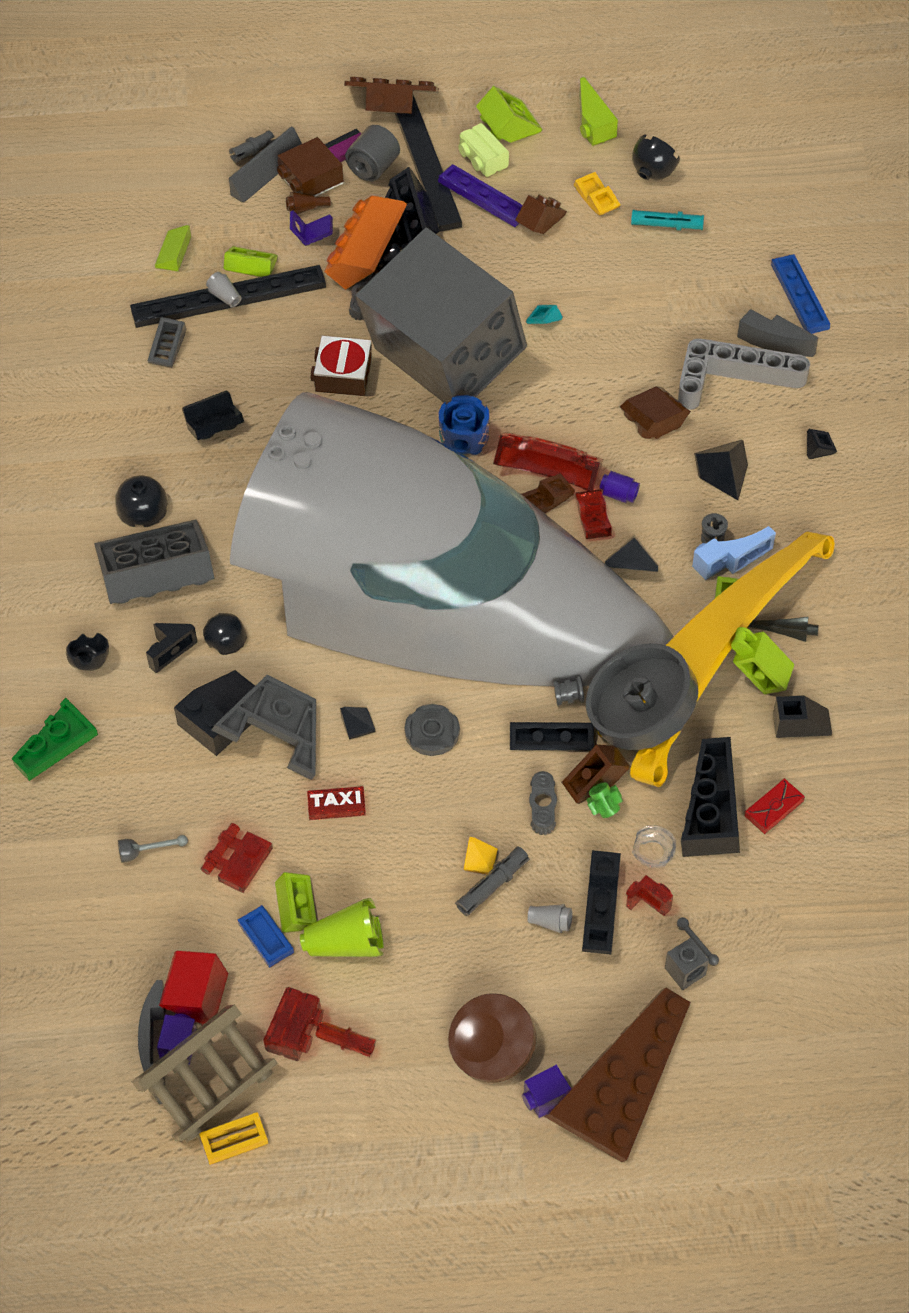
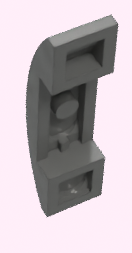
(150, 1012)

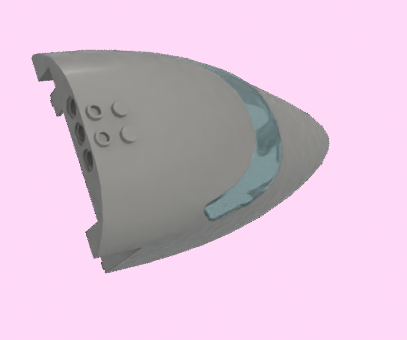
(425, 556)

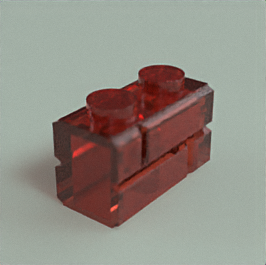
(293, 1023)

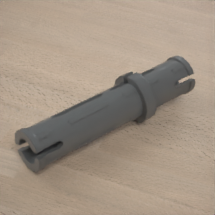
(501, 873)

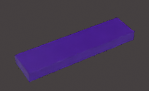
(481, 194)

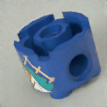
(464, 424)

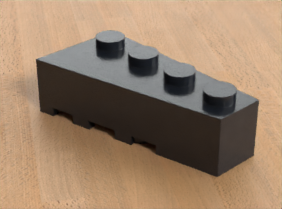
(712, 809)

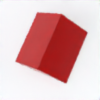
(194, 985)

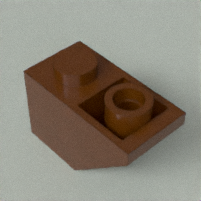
(540, 213)

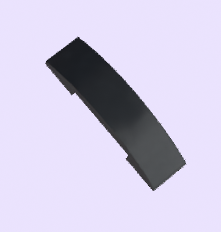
(601, 902)

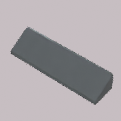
(262, 167)

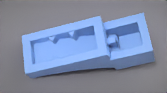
(733, 554)

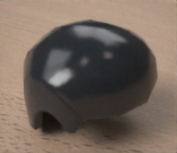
(225, 633)
(87, 652)

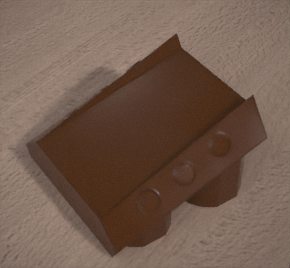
(655, 412)

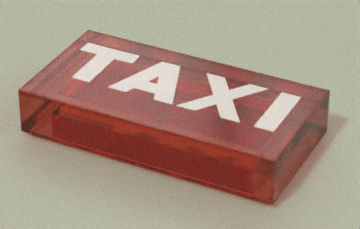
(336, 803)

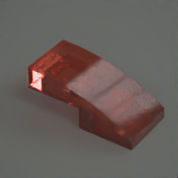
(593, 514)

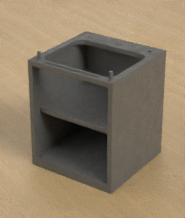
(442, 318)

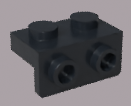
(212, 415)

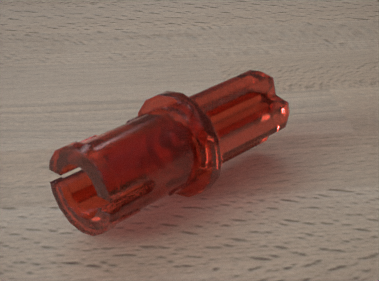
(346, 1038)

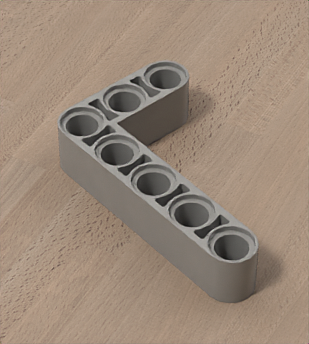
(740, 363)

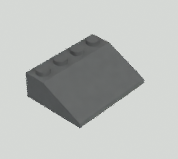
(154, 561)

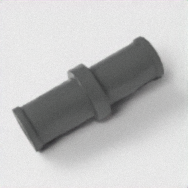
(251, 146)

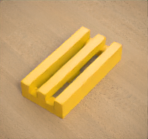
(238, 1148)

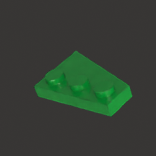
(56, 740)

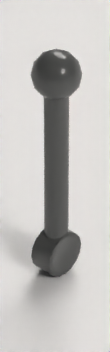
(683, 924)

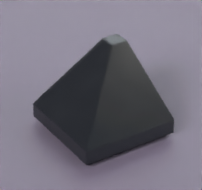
(819, 444)
(356, 721)

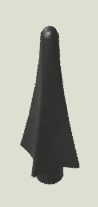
(794, 627)

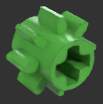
(604, 800)

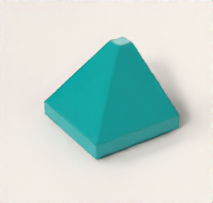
(544, 314)

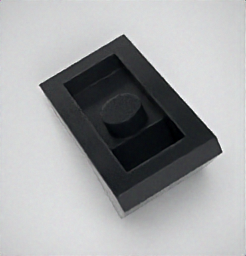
(173, 641)

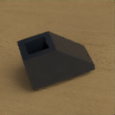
(800, 717)

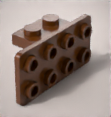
(390, 97)

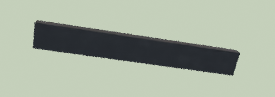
(428, 168)
(250, 290)

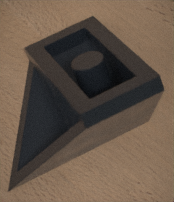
(723, 467)
(632, 556)

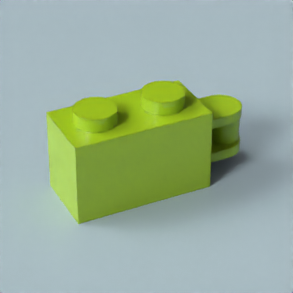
(761, 660)

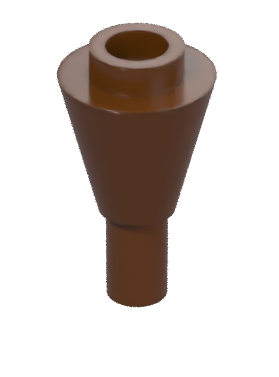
(303, 202)

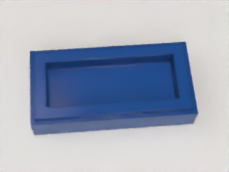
(265, 936)

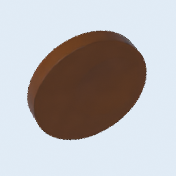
(492, 1038)

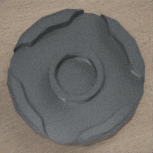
(432, 730)

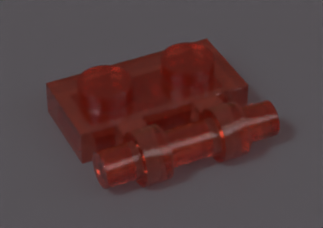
(243, 863)

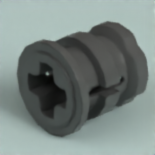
(718, 529)
(569, 691)

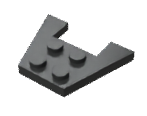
(280, 712)

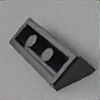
(551, 736)

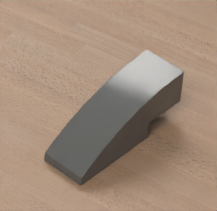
(776, 334)

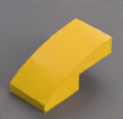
(598, 197)

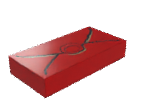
(774, 806)

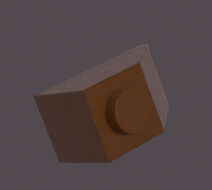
(600, 765)

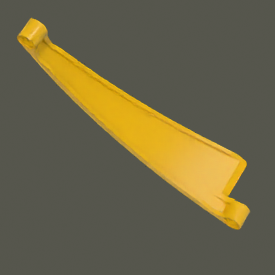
(710, 633)

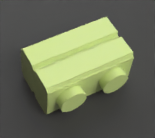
(483, 150)

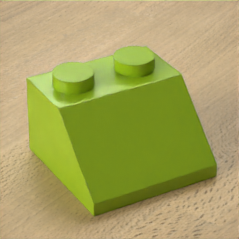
(507, 116)

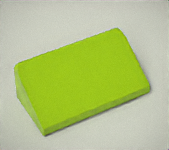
(174, 248)
(249, 261)
(295, 901)

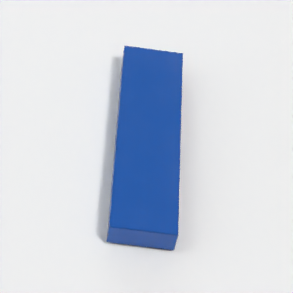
(800, 294)

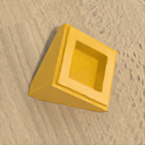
(479, 856)

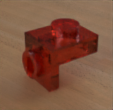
(652, 893)

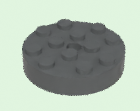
(638, 672)

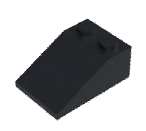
(207, 705)

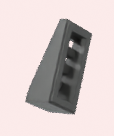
(168, 325)

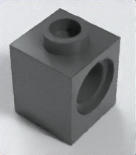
(686, 963)

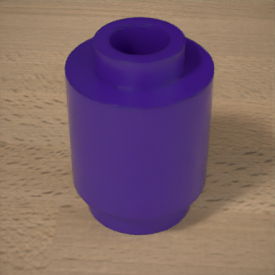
(619, 487)

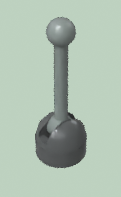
(130, 849)

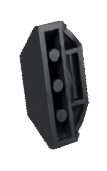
(418, 211)

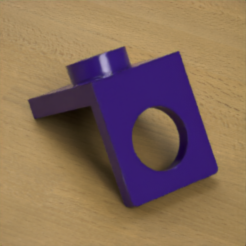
(312, 231)

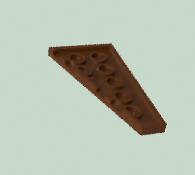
(618, 1087)

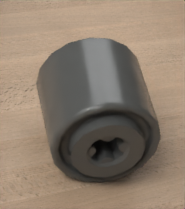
(372, 153)

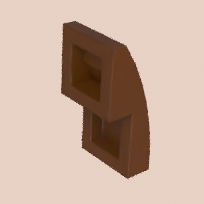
(550, 493)

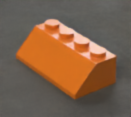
(364, 239)

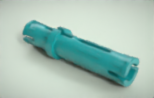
(667, 219)

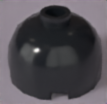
(654, 158)
(141, 501)

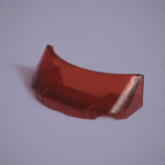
(548, 459)

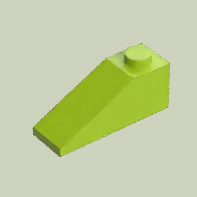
(597, 120)

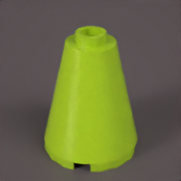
(345, 933)

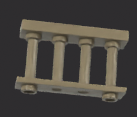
(177, 1061)

